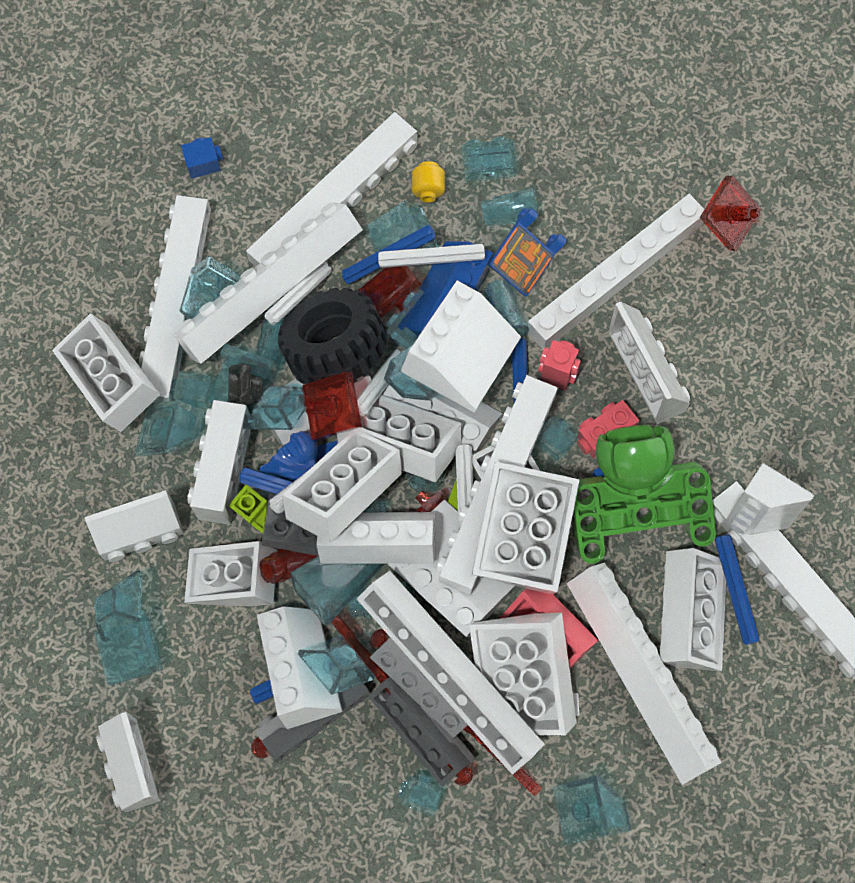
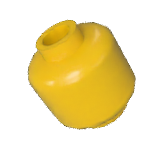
(428, 181)

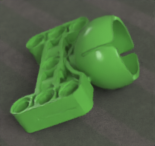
(637, 476)

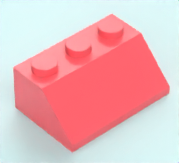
(578, 637)

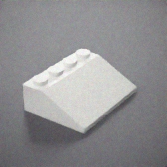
(462, 347)
(647, 363)
(525, 527)
(451, 603)
(529, 668)

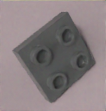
(285, 534)

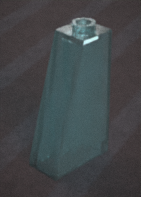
(331, 586)

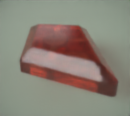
(429, 504)

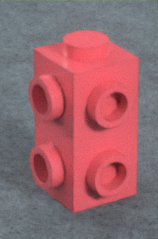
(559, 364)
(612, 417)

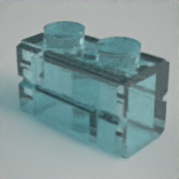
(488, 159)

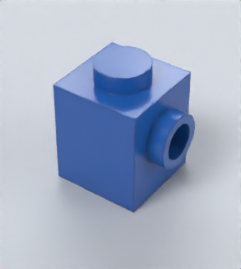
(202, 157)

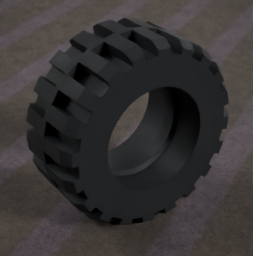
(322, 317)

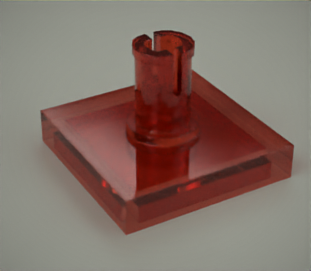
(730, 213)
(390, 288)
(332, 405)

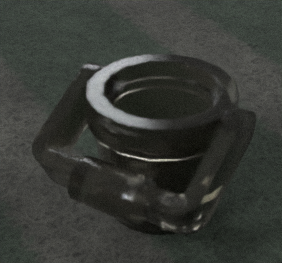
(243, 386)

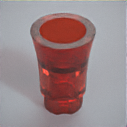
(281, 563)

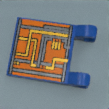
(523, 256)

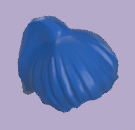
(293, 458)

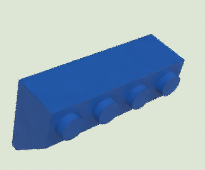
(439, 283)

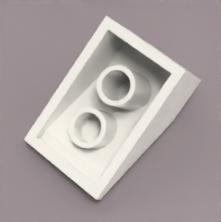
(228, 575)

